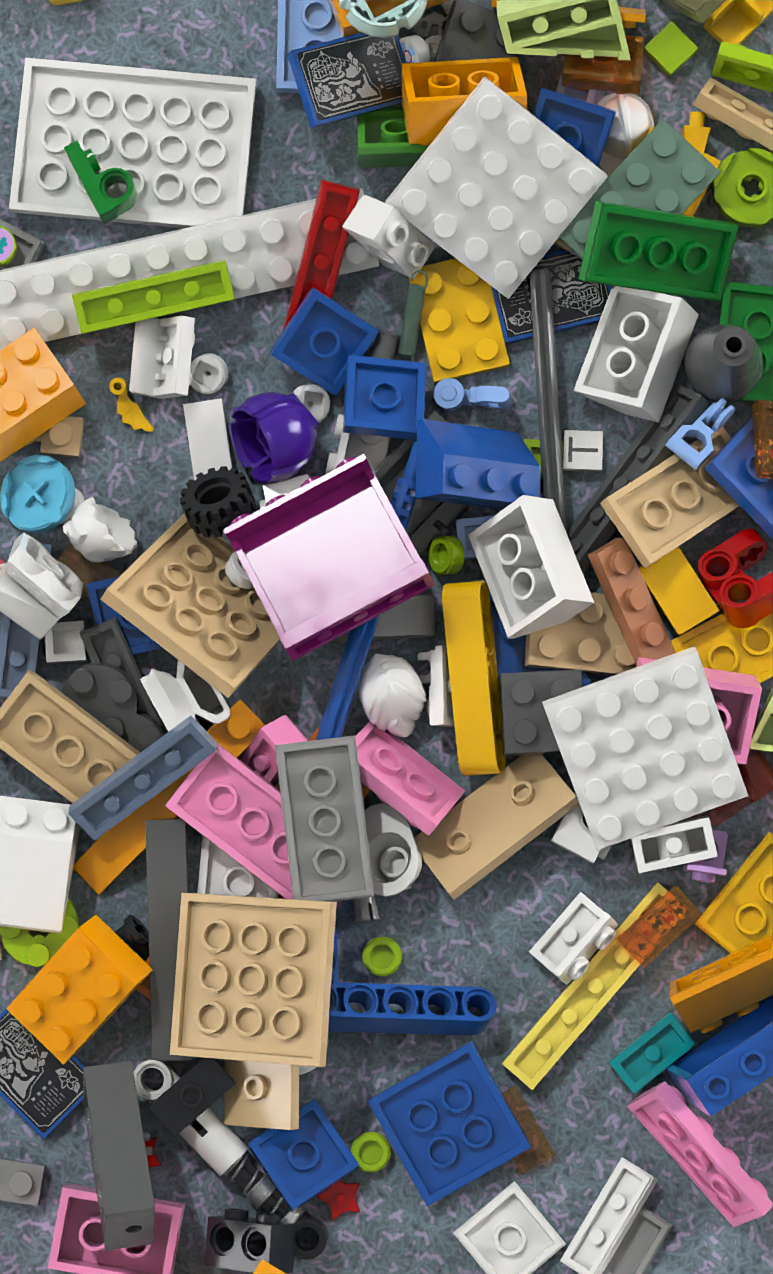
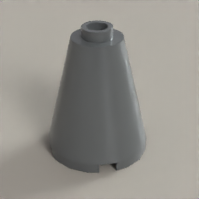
(724, 362)

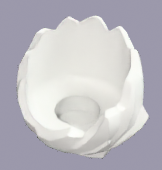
(100, 532)

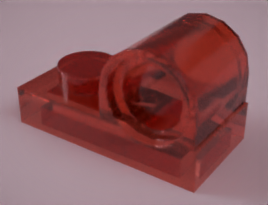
(758, 781)

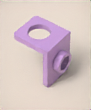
(708, 870)

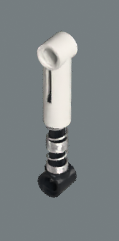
(228, 1154)

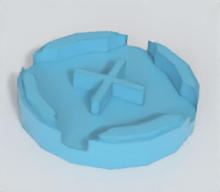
(37, 494)

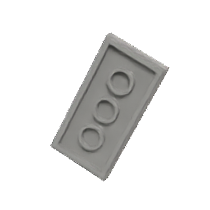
(324, 819)

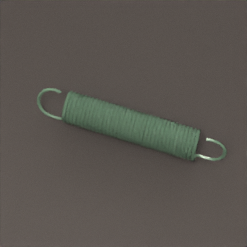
(412, 318)

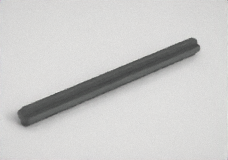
(547, 389)

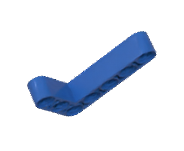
(414, 1002)

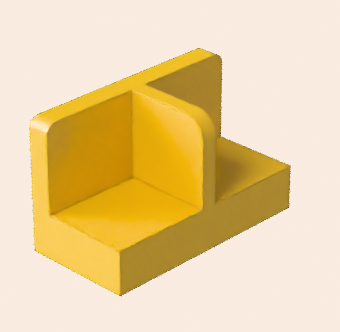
(737, 19)
(678, 591)

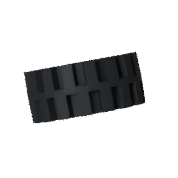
(216, 500)

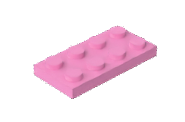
(238, 815)
(700, 1155)

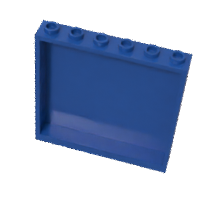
(727, 1062)

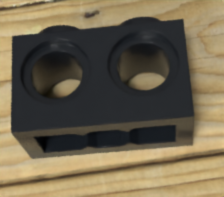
(242, 1241)

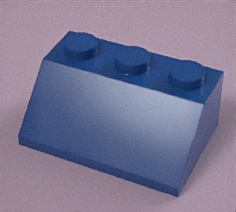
(473, 465)

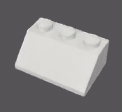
(637, 351)
(530, 566)

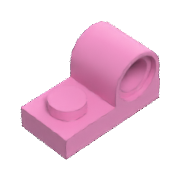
(261, 752)

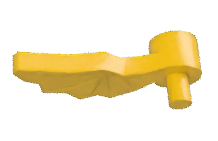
(128, 409)

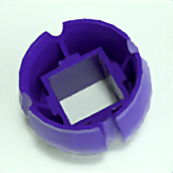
(273, 436)

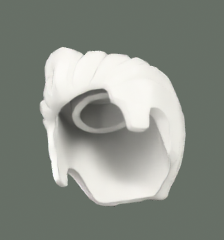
(391, 694)

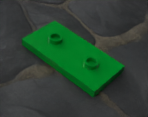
(658, 251)

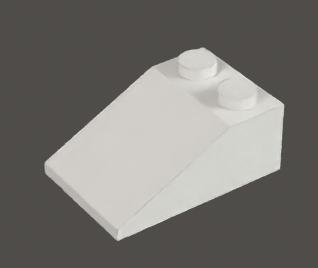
(35, 863)

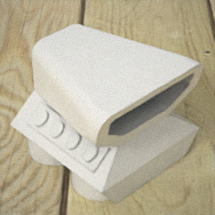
(36, 587)
(184, 696)

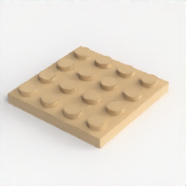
(193, 609)
(253, 979)

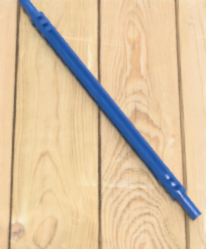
(361, 636)

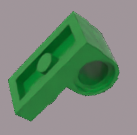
(98, 185)

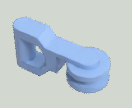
(451, 396)
(715, 413)

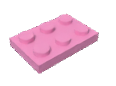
(405, 778)

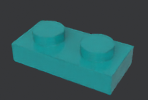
(652, 1052)

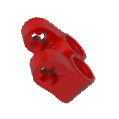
(732, 559)

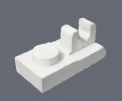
(440, 698)

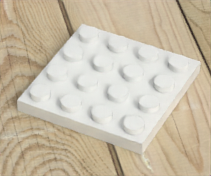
(496, 188)
(645, 748)

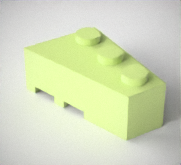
(563, 28)

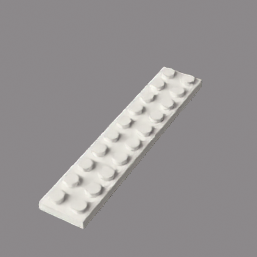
(258, 248)

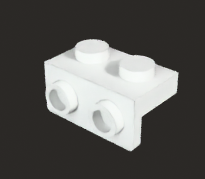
(162, 357)
(574, 939)

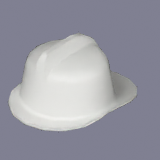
(628, 128)
(392, 850)

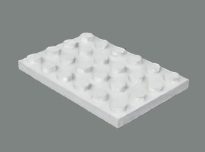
(170, 130)

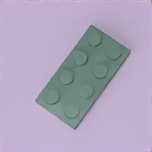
(657, 175)

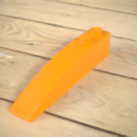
(127, 839)

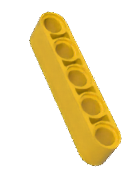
(473, 677)

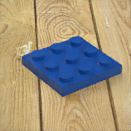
(449, 1123)

